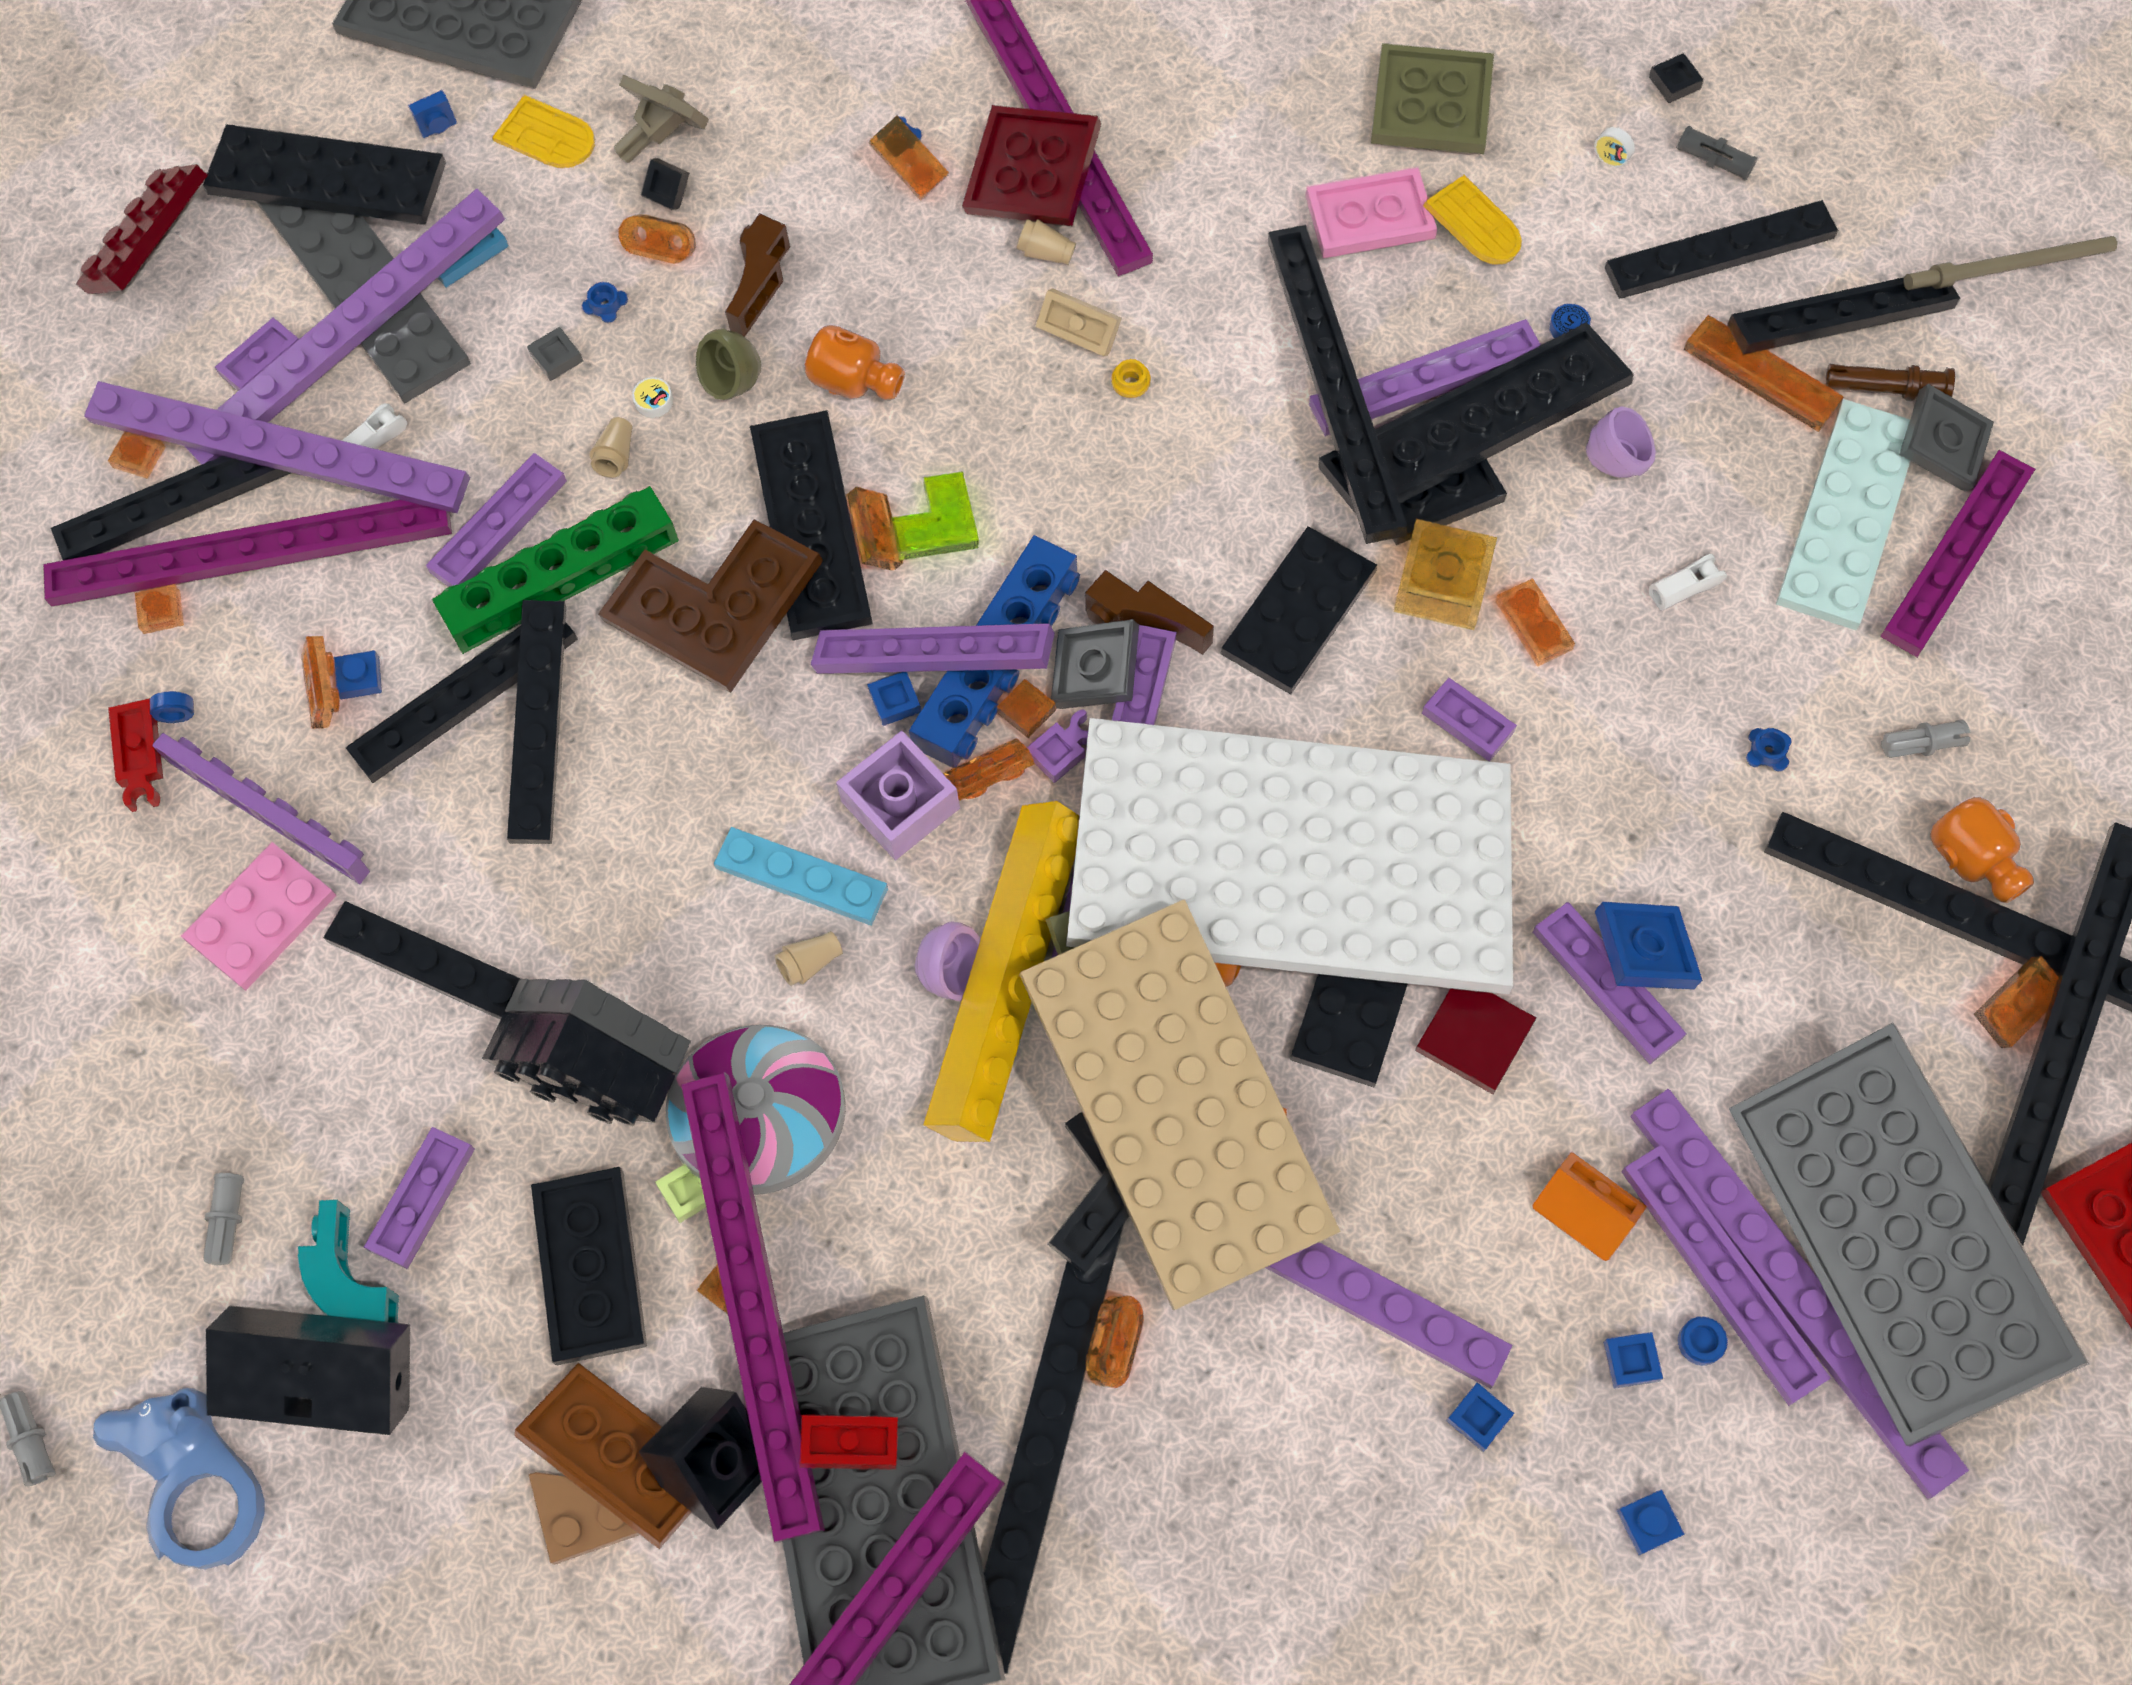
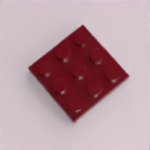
(1032, 165)

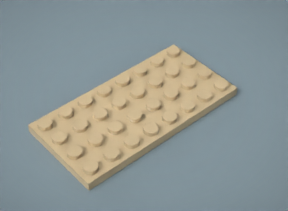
(1179, 1104)

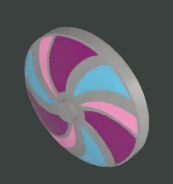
(783, 1097)

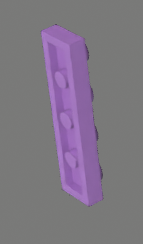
(497, 522)
(1586, 960)

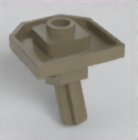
(656, 116)

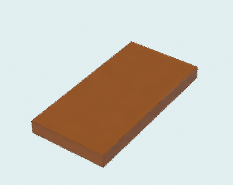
(595, 1443)

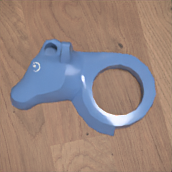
(177, 1447)

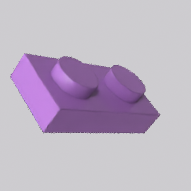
(255, 353)
(1469, 719)

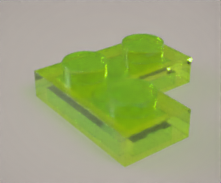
(946, 526)

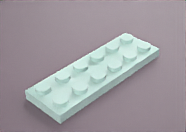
(1847, 516)

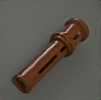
(1883, 380)

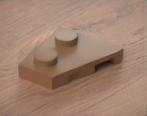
(573, 1519)

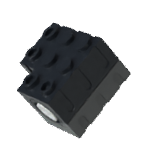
(586, 1049)

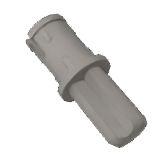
(1925, 739)
(223, 1218)
(26, 1439)

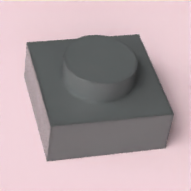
(555, 353)

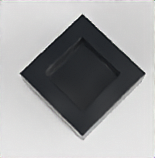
(1676, 78)
(665, 183)

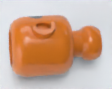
(850, 365)
(1981, 845)

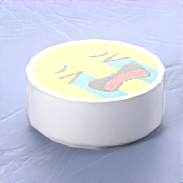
(1614, 146)
(652, 397)

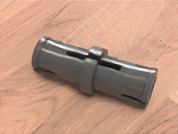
(1741, 162)

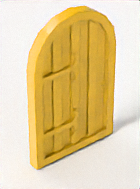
(546, 134)
(1475, 221)

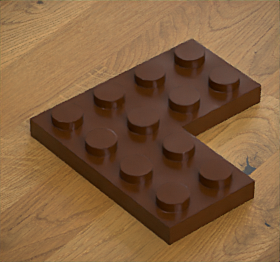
(718, 624)

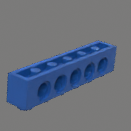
(1038, 565)

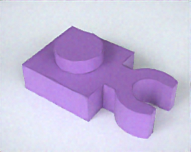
(1060, 749)

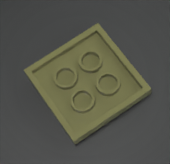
(1432, 98)

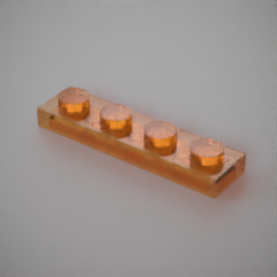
(1764, 374)

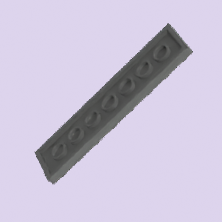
(341, 256)

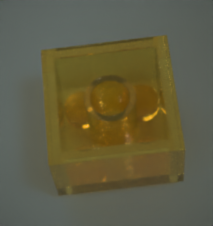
(1445, 574)

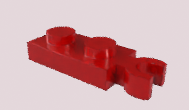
(133, 755)

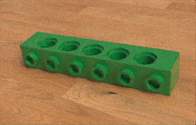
(578, 572)

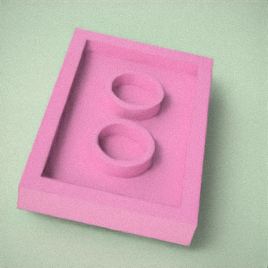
(1370, 212)
(258, 916)

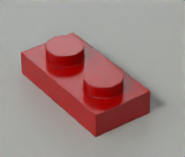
(848, 1442)

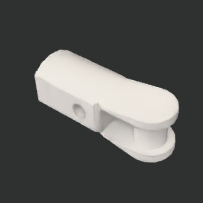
(368, 436)
(1685, 583)

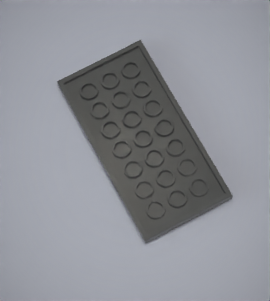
(1906, 1237)
(887, 1367)

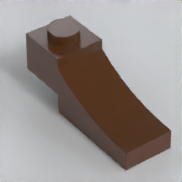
(762, 248)
(1116, 601)

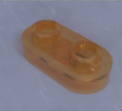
(659, 238)
(1114, 1341)

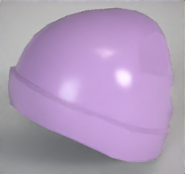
(1621, 444)
(947, 959)

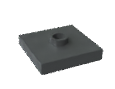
(1946, 438)
(1095, 664)

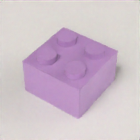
(898, 795)

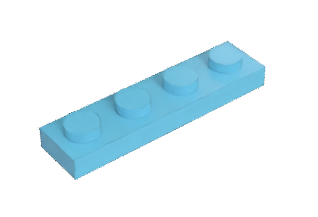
(801, 876)

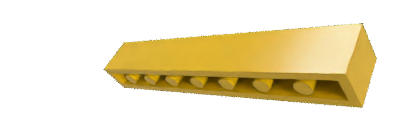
(995, 998)

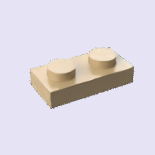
(1078, 322)

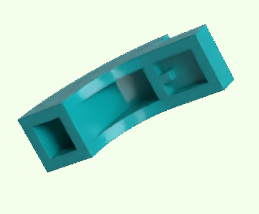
(328, 1275)

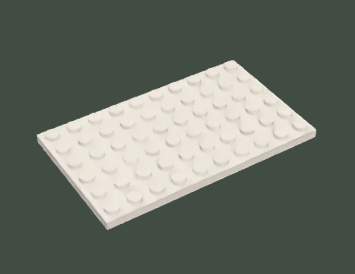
(1300, 853)

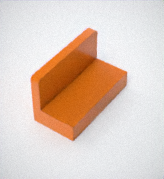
(1589, 1206)

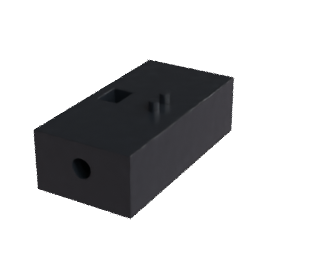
(308, 1370)

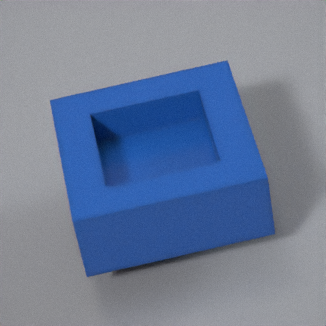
(432, 114)
(358, 674)
(894, 698)
(1633, 1360)
(1480, 1417)
(1650, 1522)

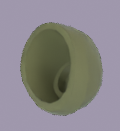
(727, 364)

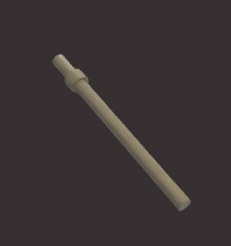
(1947, 274)

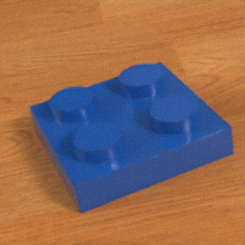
(1648, 945)

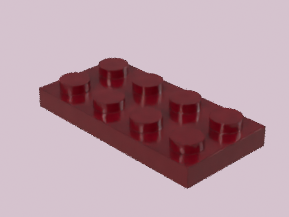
(141, 229)

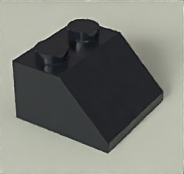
(706, 1455)

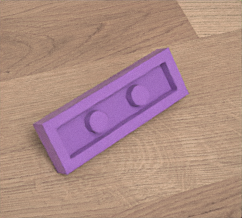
(419, 1198)

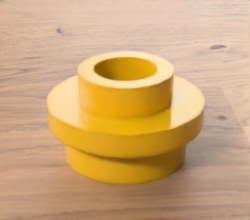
(1130, 369)

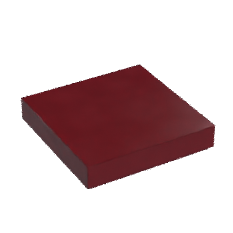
(1476, 1036)

